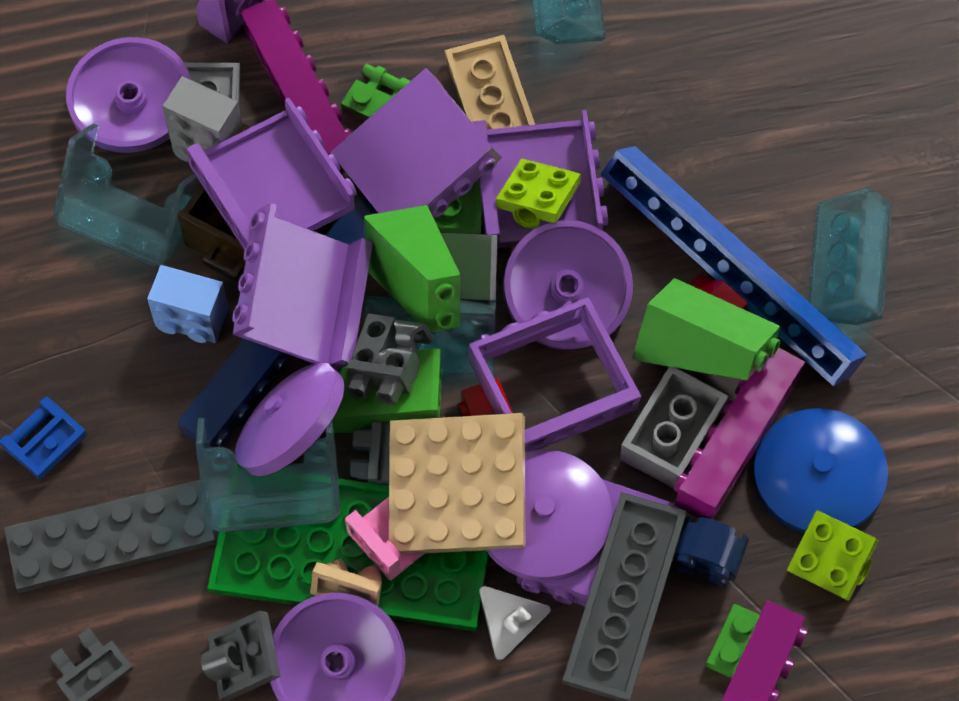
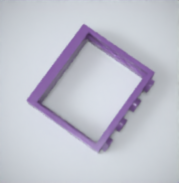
(541, 326)

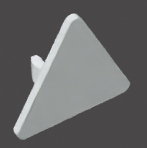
(509, 618)

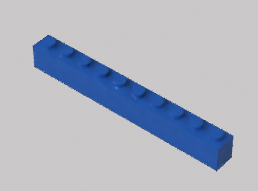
(734, 263)

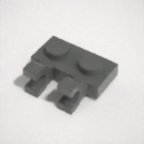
(94, 674)

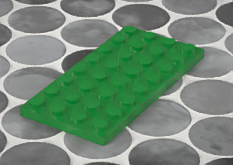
(280, 562)

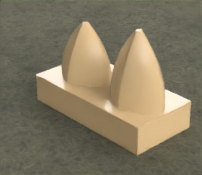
(336, 579)

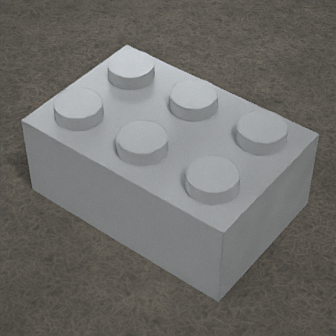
(199, 116)
(672, 426)

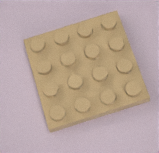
(457, 484)

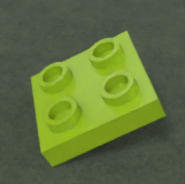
(537, 193)
(833, 555)

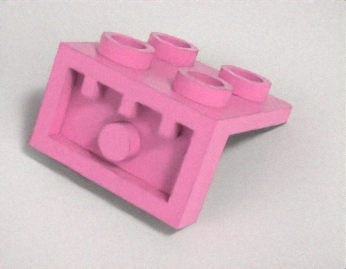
(373, 538)

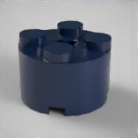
(710, 550)

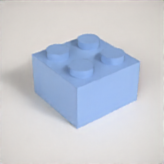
(188, 304)

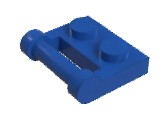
(50, 444)

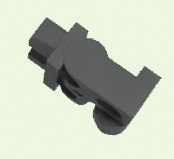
(380, 364)
(378, 443)

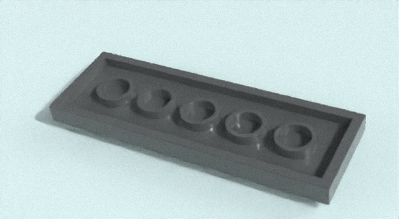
(108, 536)
(624, 598)

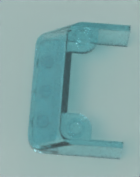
(112, 216)
(284, 498)

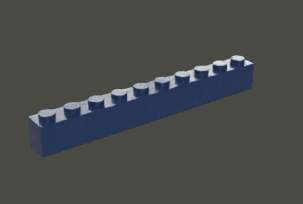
(253, 366)

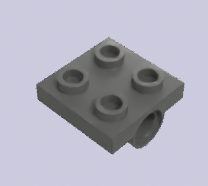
(241, 656)

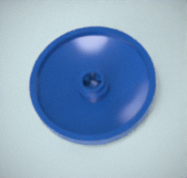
(820, 464)

